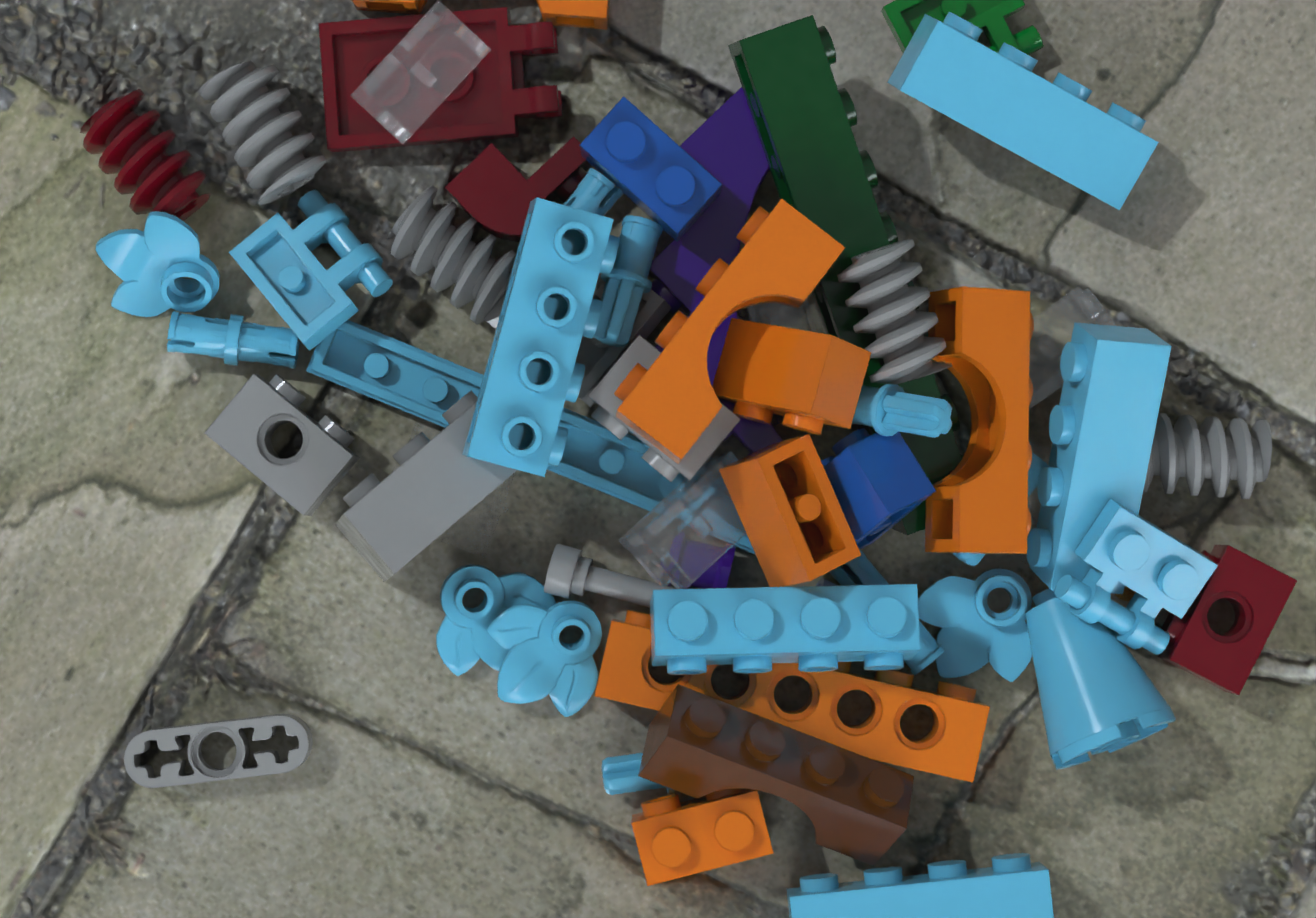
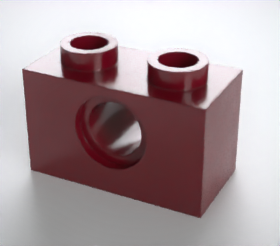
(1257, 599)

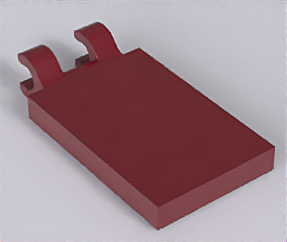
(478, 109)

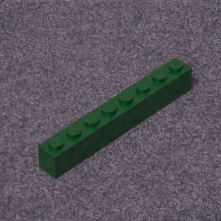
(828, 180)

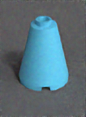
(1088, 685)

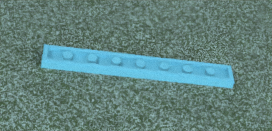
(431, 385)

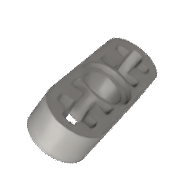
(173, 772)

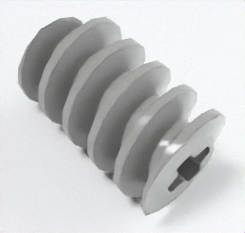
(261, 129)
(452, 254)
(893, 314)
(1210, 454)

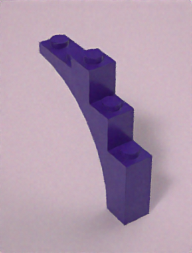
(733, 155)

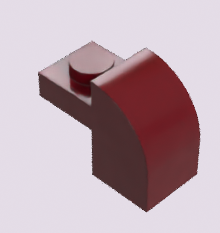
(500, 195)

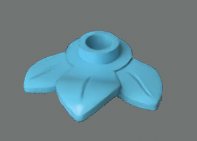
(154, 265)
(464, 631)
(975, 632)
(543, 663)

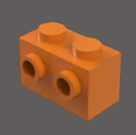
(790, 374)
(790, 512)
(699, 833)

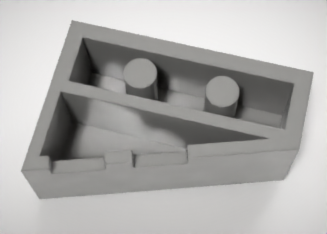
(422, 497)

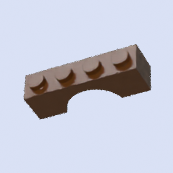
(714, 746)

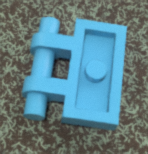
(294, 280)
(1144, 559)

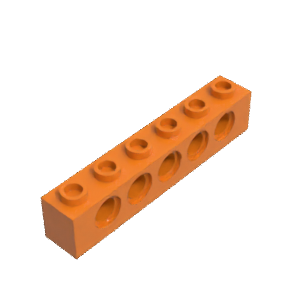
(947, 750)

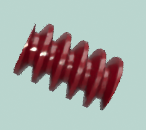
(142, 159)

